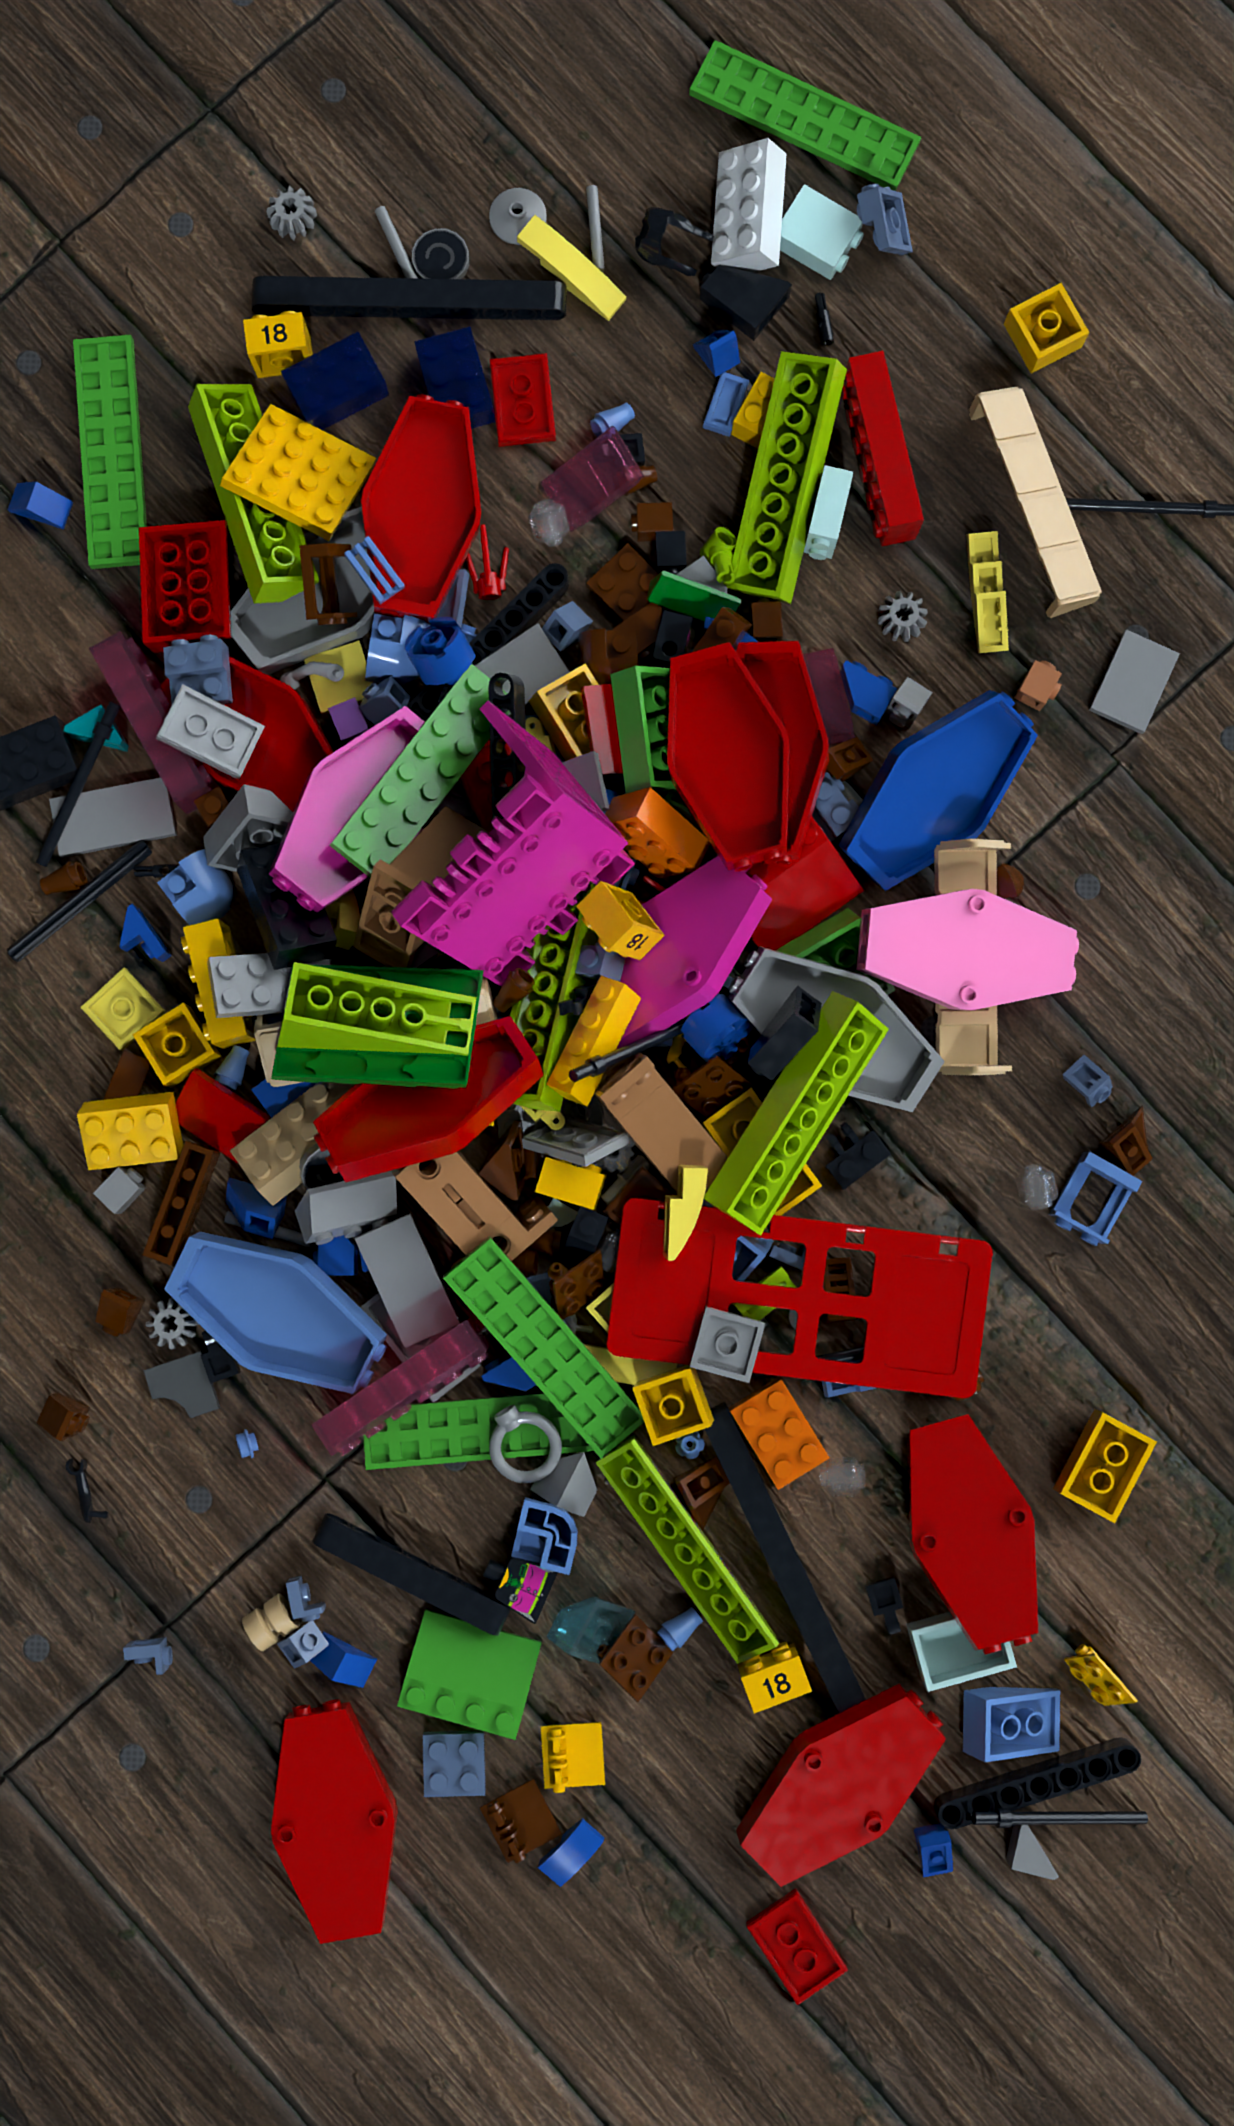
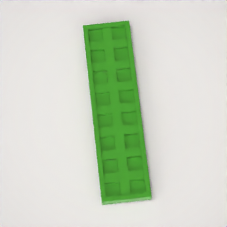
(804, 116)
(110, 449)
(419, 776)
(544, 1347)
(462, 1433)

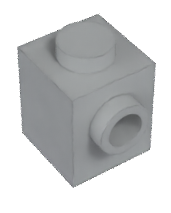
(120, 1189)

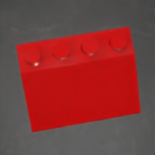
(184, 583)
(803, 890)

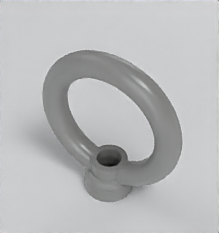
(511, 1418)

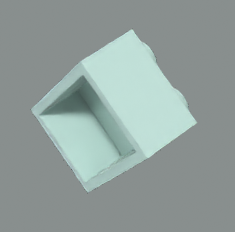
(948, 1657)

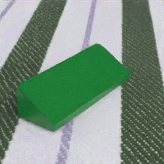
(689, 596)

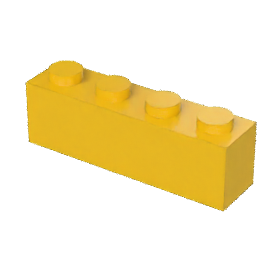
(594, 1034)

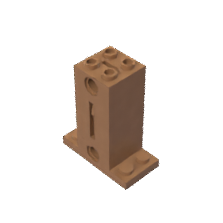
(423, 860)
(657, 1119)
(470, 1207)

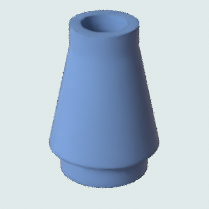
(616, 416)
(232, 1069)
(679, 1629)

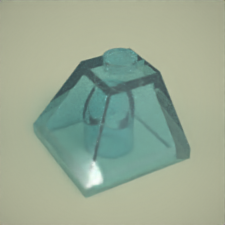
(587, 1626)

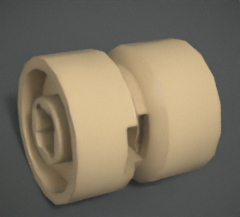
(267, 1624)

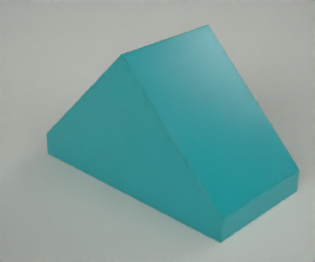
(83, 726)

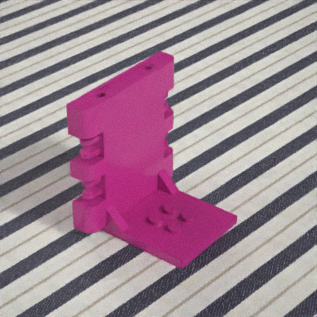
(521, 870)

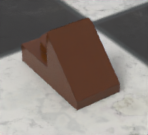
(847, 759)

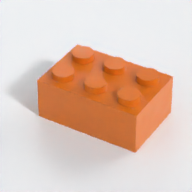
(657, 833)
(778, 1433)

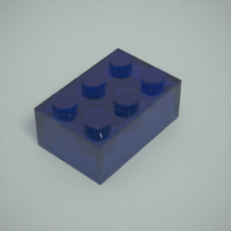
(455, 373)
(335, 382)

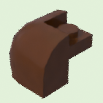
(608, 652)

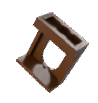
(326, 553)

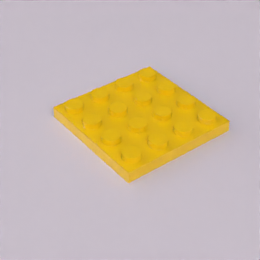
(298, 472)

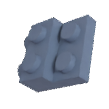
(886, 213)
(199, 666)
(832, 809)

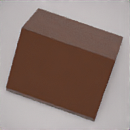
(505, 1163)

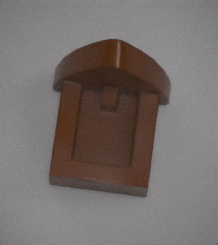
(1009, 882)

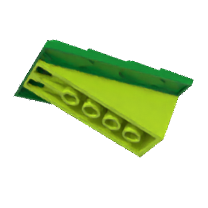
(378, 1025)

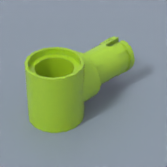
(719, 554)

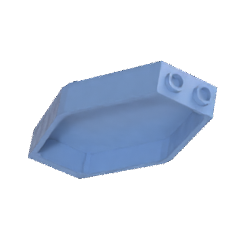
(276, 1312)

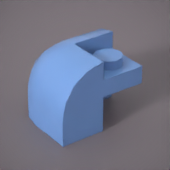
(387, 649)
(198, 889)
(546, 1536)

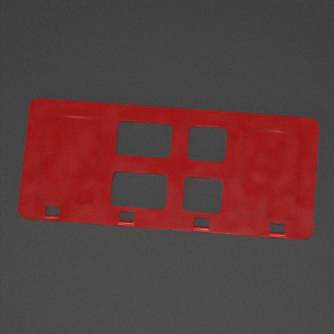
(919, 1315)

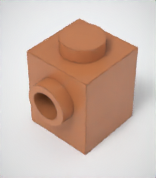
(1039, 685)

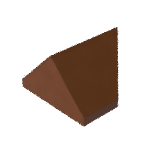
(1128, 1143)
(702, 1488)

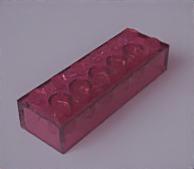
(146, 710)
(399, 1387)

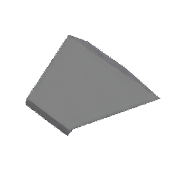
(569, 1485)

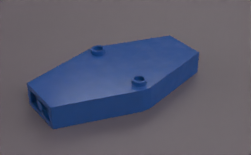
(938, 788)

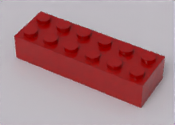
(881, 449)

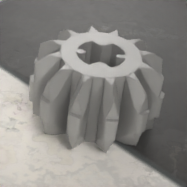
(293, 222)
(896, 625)
(161, 1325)

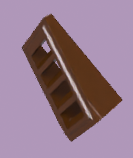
(839, 1263)

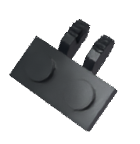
(857, 1159)

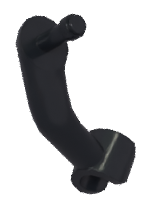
(84, 1492)

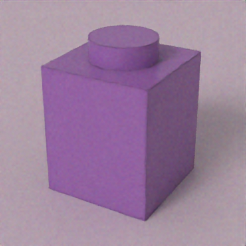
(348, 720)

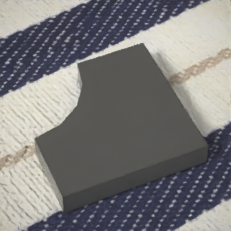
(185, 1383)

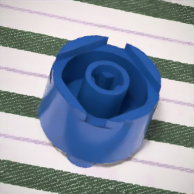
(439, 651)
(716, 1029)

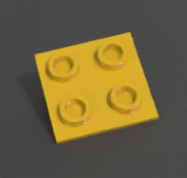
(1098, 1677)
(572, 1755)

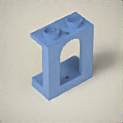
(1101, 1228)

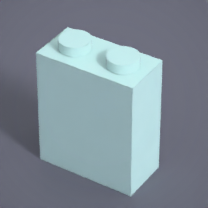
(819, 232)
(828, 512)

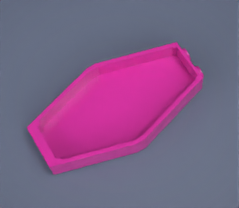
(327, 802)
(705, 931)

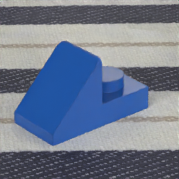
(138, 929)
(934, 1849)

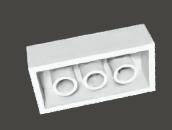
(749, 206)

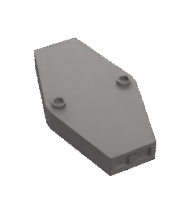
(278, 632)
(904, 1059)

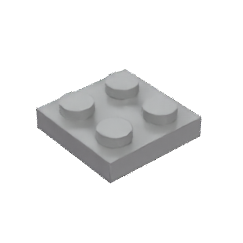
(727, 1344)

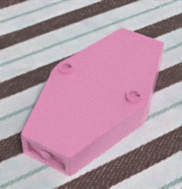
(967, 949)

